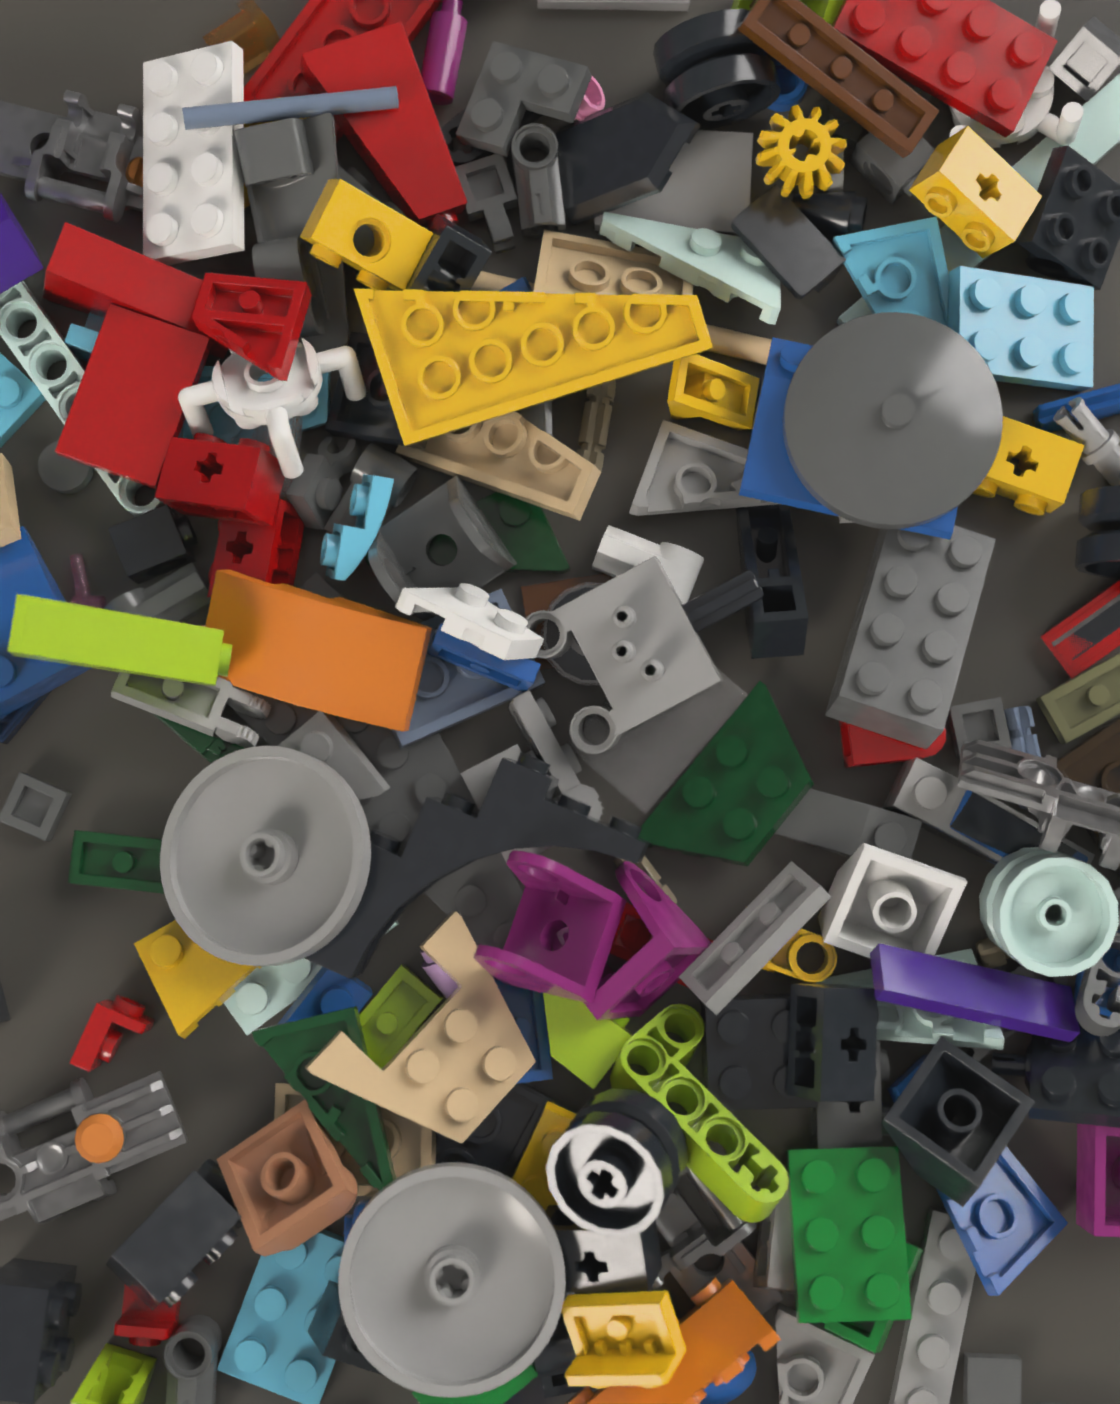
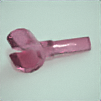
(81, 588)

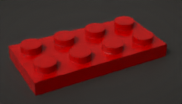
(325, 23)
(954, 50)

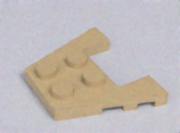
(454, 1062)

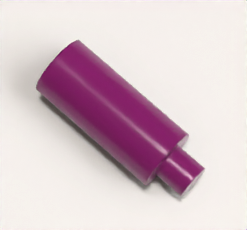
(444, 52)

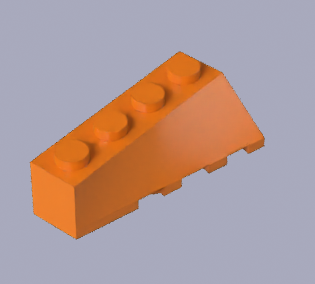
(717, 1343)

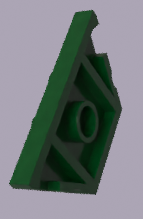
(734, 789)

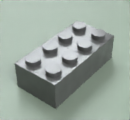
(910, 633)

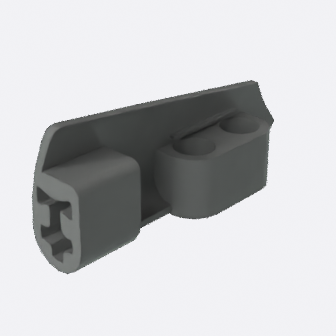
(284, 176)

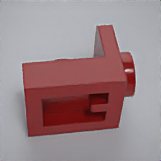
(101, 1036)
(144, 1325)

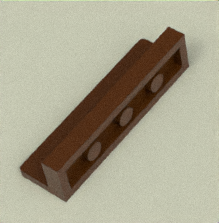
(840, 71)

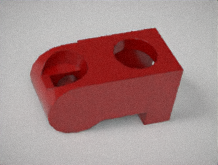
(869, 748)

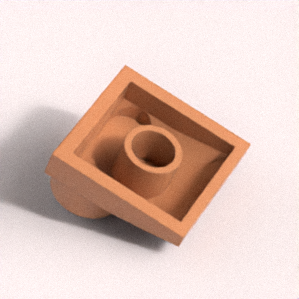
(287, 1182)

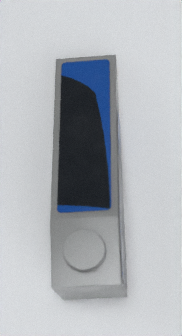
(965, 816)

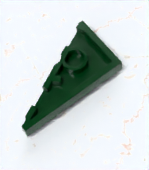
(521, 529)
(343, 1114)

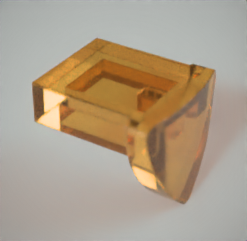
(250, 31)

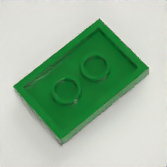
(848, 1235)

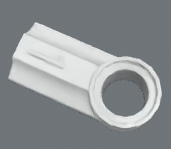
(623, 551)

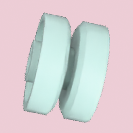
(1073, 930)

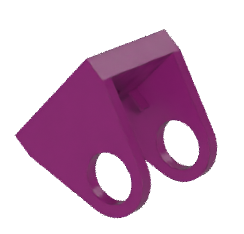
(552, 901)
(659, 963)

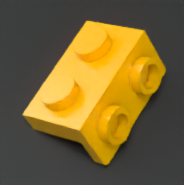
(622, 1339)

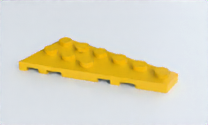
(496, 352)

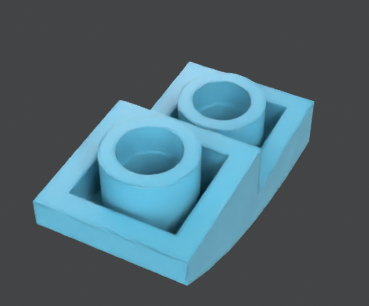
(349, 544)

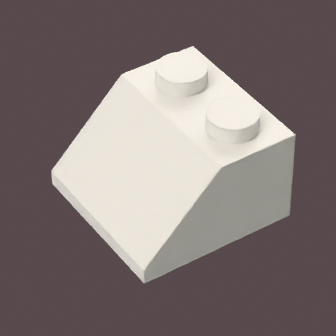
(889, 903)

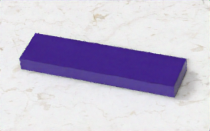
(973, 993)

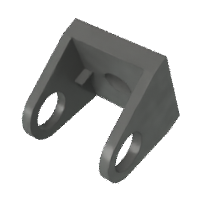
(402, 545)

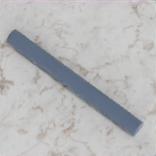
(290, 107)

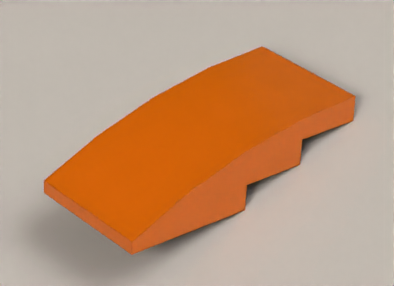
(319, 650)

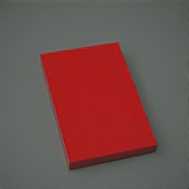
(130, 395)

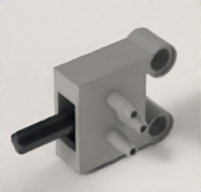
(643, 643)

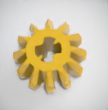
(781, 146)

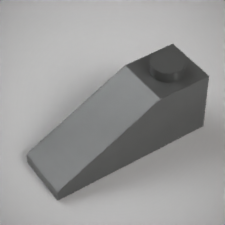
(846, 824)

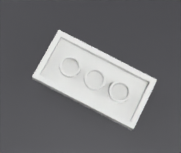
(195, 174)

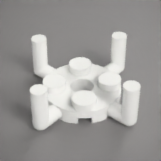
(1037, 112)
(272, 401)

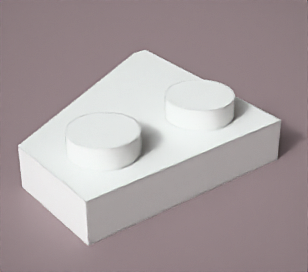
(474, 619)

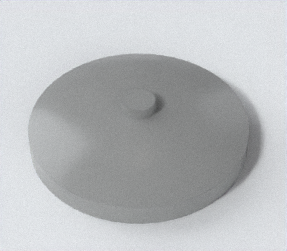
(265, 856)
(452, 1280)

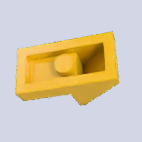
(712, 392)

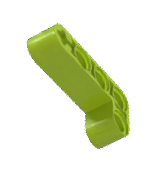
(706, 1116)

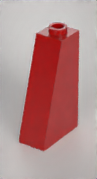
(397, 144)
(95, 272)

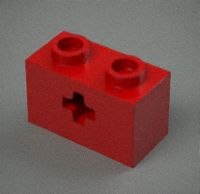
(221, 479)
(260, 550)

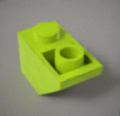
(580, 1040)

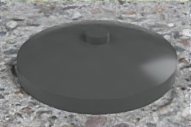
(892, 420)

